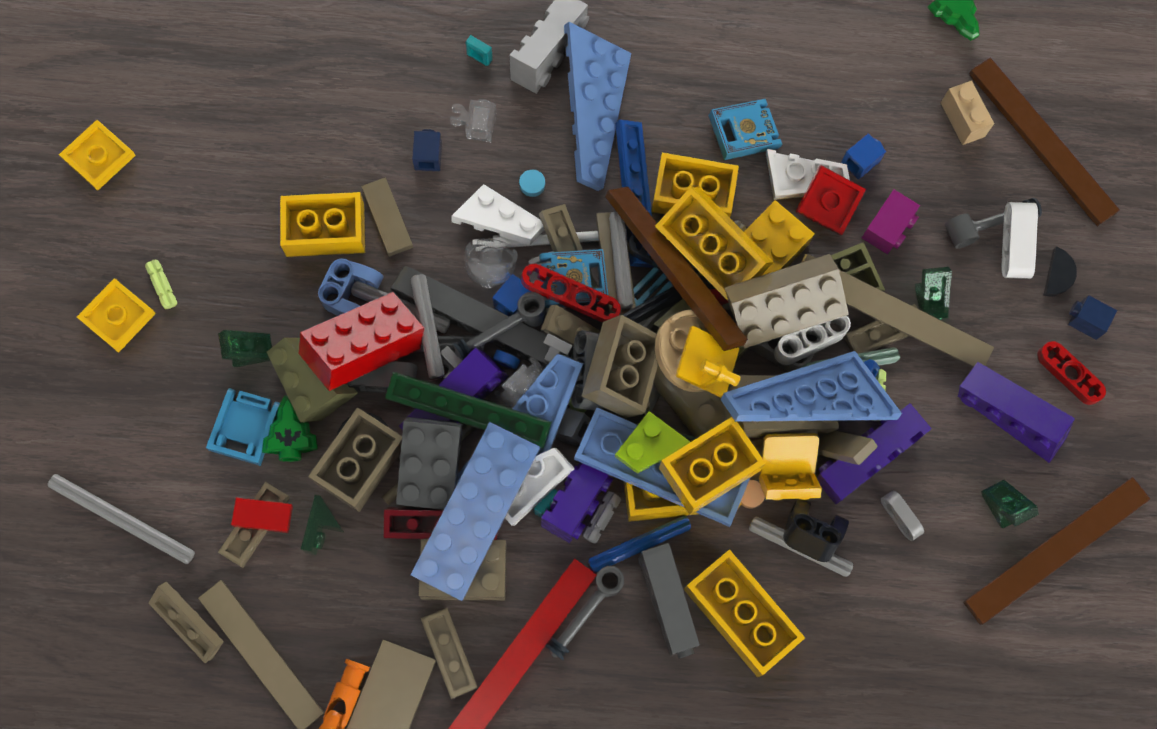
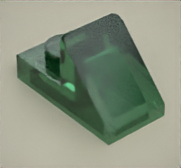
(934, 291)
(244, 347)
(1008, 504)
(319, 519)

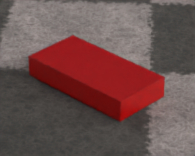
(262, 515)

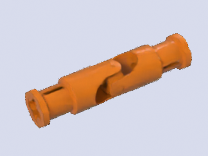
(345, 690)

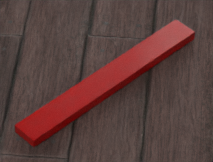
(525, 648)

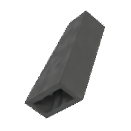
(669, 600)

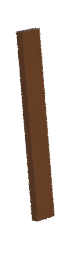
(1044, 142)
(676, 269)
(1056, 551)

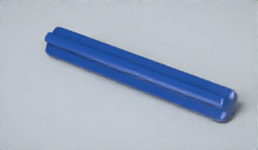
(640, 543)

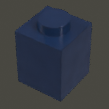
(427, 150)
(1091, 317)

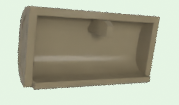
(696, 410)

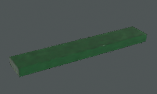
(466, 408)

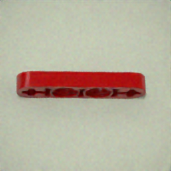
(572, 289)

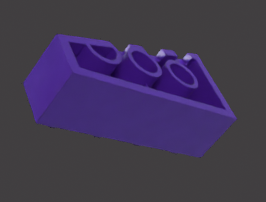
(473, 376)
(1016, 411)
(892, 439)
(575, 502)

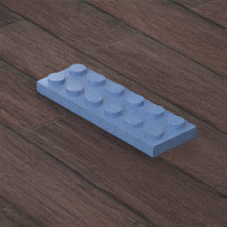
(606, 436)
(475, 511)

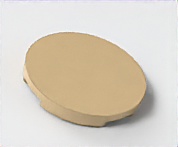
(670, 345)

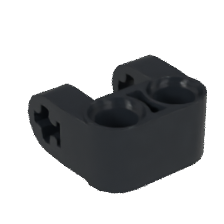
(812, 535)

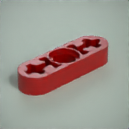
(1071, 361)

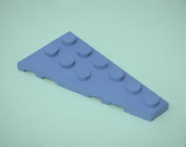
(596, 95)
(819, 392)
(549, 396)

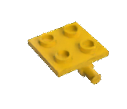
(706, 363)

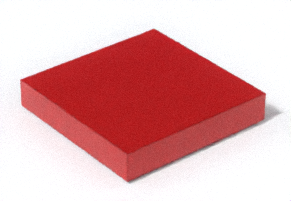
(830, 200)

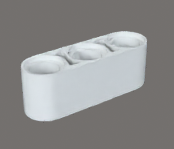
(1019, 240)
(803, 347)

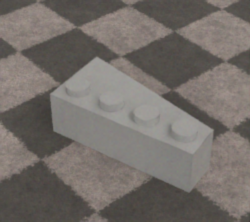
(546, 45)

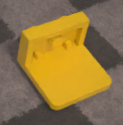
(790, 466)

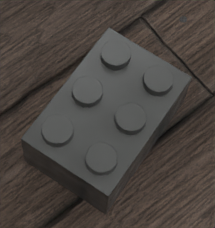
(428, 462)

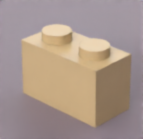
(967, 112)

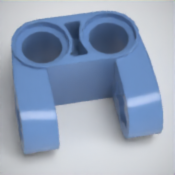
(343, 286)

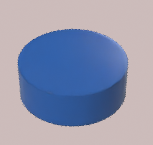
(506, 360)

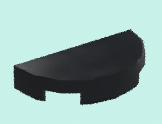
(1061, 273)

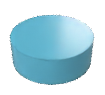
(532, 183)

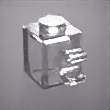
(478, 120)

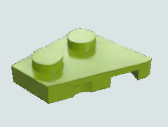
(649, 444)

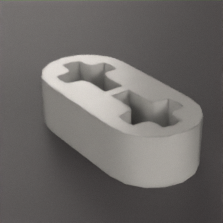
(902, 515)

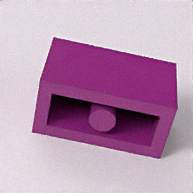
(891, 221)

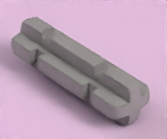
(601, 517)

